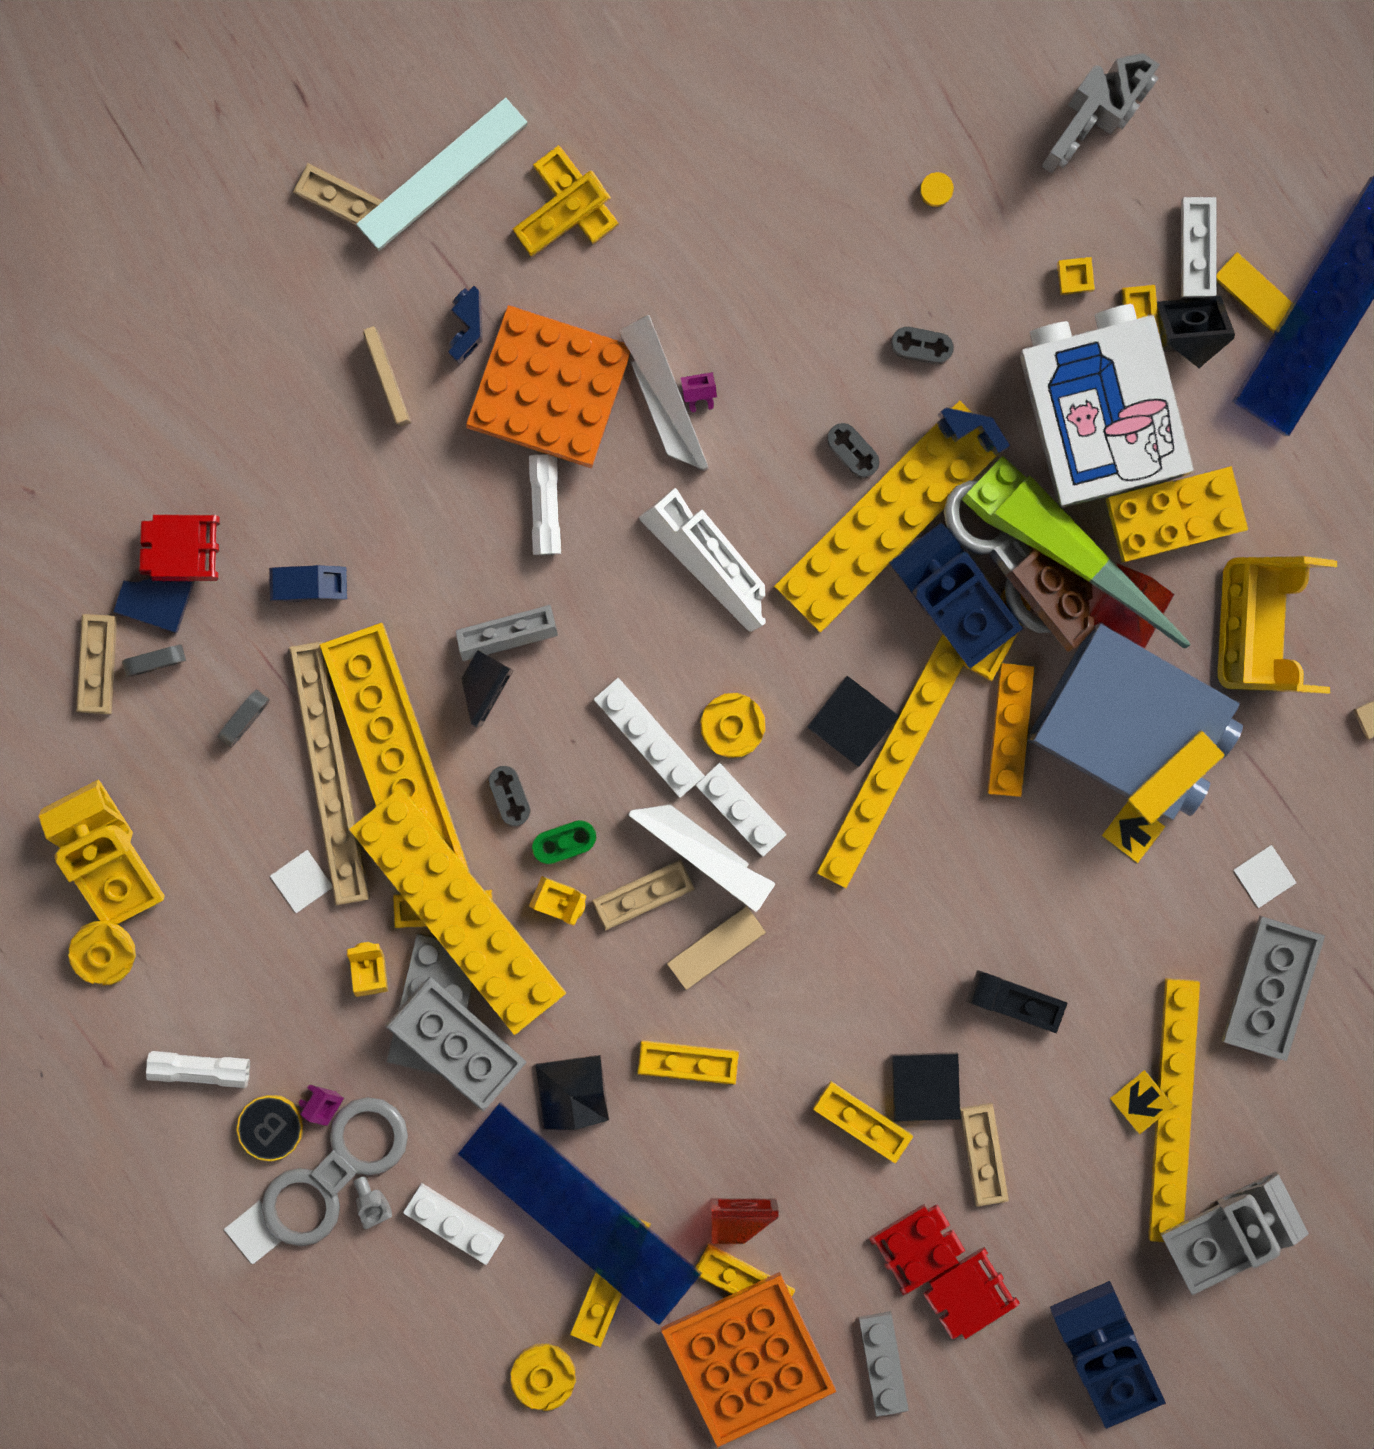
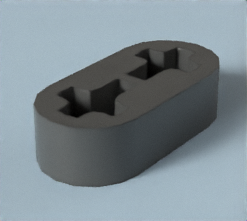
(923, 337)
(847, 455)
(153, 660)
(243, 718)
(502, 798)

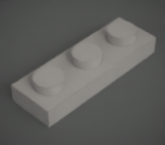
(507, 632)
(883, 1363)

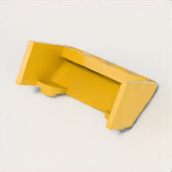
(1255, 623)

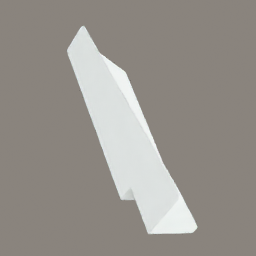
(662, 393)
(708, 557)
(705, 853)

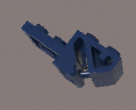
(955, 594)
(1107, 1354)

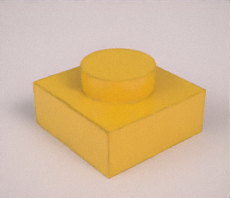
(1075, 276)

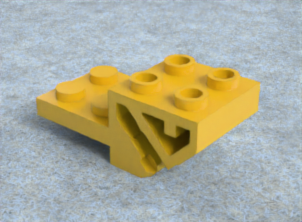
(1176, 514)
(99, 854)

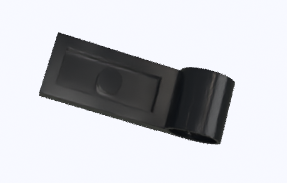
(1016, 1001)

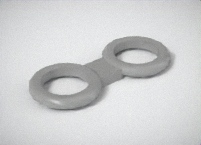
(1004, 551)
(334, 1172)

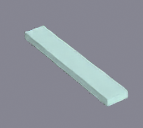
(442, 174)

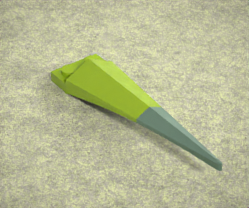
(1030, 515)

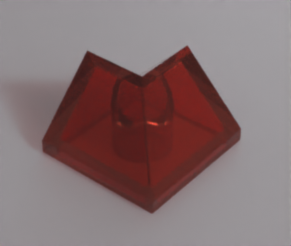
(1122, 619)
(740, 1218)

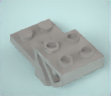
(1104, 105)
(1236, 1234)

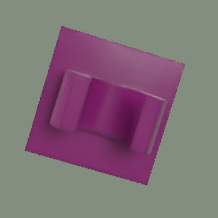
(699, 388)
(321, 1105)

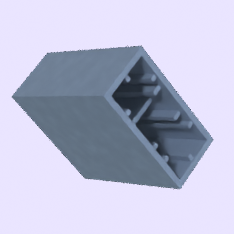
(1128, 713)

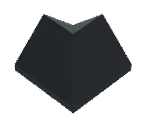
(1194, 328)
(483, 685)
(572, 1093)

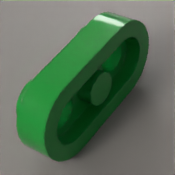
(564, 842)

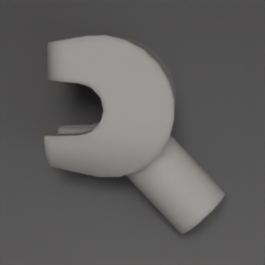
(371, 1205)

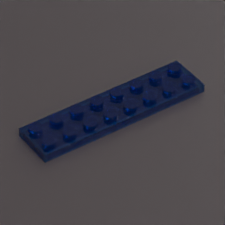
(1315, 323)
(580, 1213)

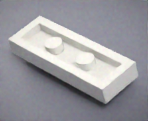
(1198, 247)
(741, 809)
(454, 1224)

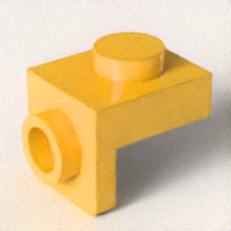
(558, 900)
(367, 969)

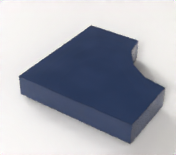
(155, 602)

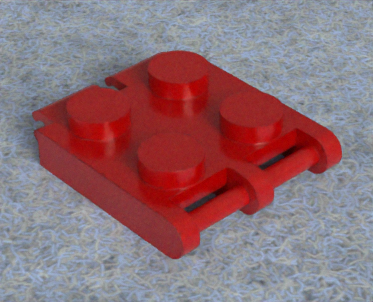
(179, 548)
(918, 1246)
(969, 1296)

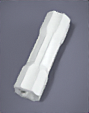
(545, 528)
(176, 1067)

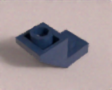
(469, 310)
(960, 423)
(308, 583)

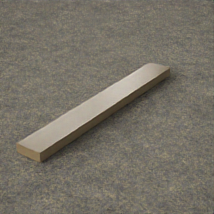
(329, 773)

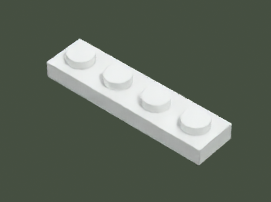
(649, 737)

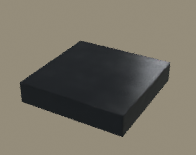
(853, 721)
(926, 1086)

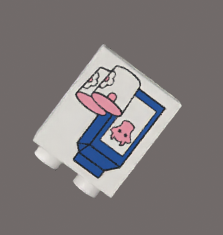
(1105, 407)

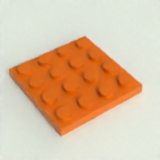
(549, 386)
(748, 1359)

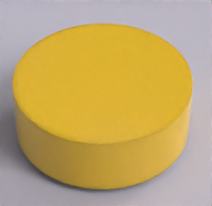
(936, 189)

